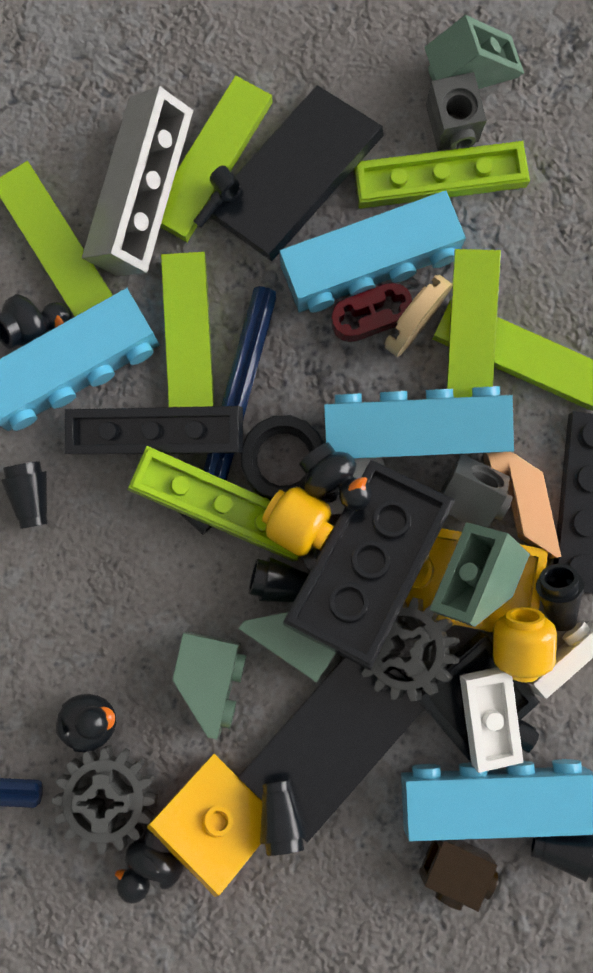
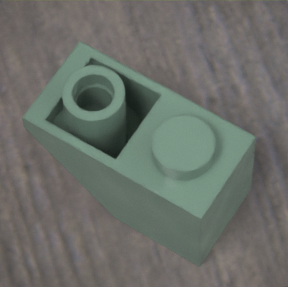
(205, 679)

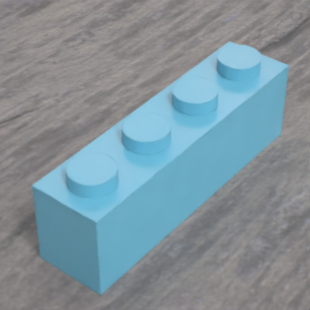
(372, 252)
(71, 358)
(421, 426)
(497, 802)

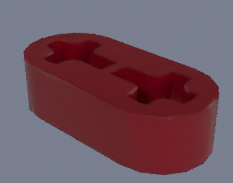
(367, 303)

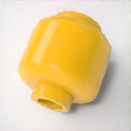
(298, 521)
(524, 644)

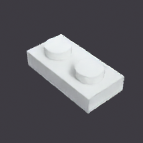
(569, 659)
(491, 719)

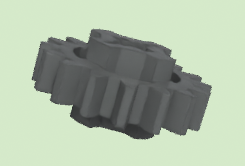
(418, 665)
(85, 800)

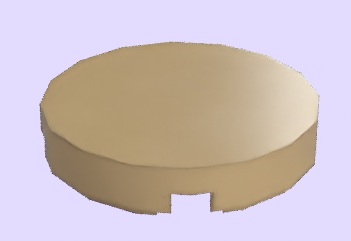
(418, 314)

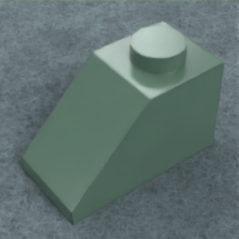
(474, 48)
(479, 575)
(289, 645)

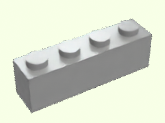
(138, 183)

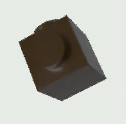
(459, 873)

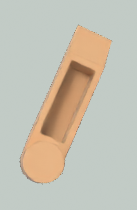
(529, 501)

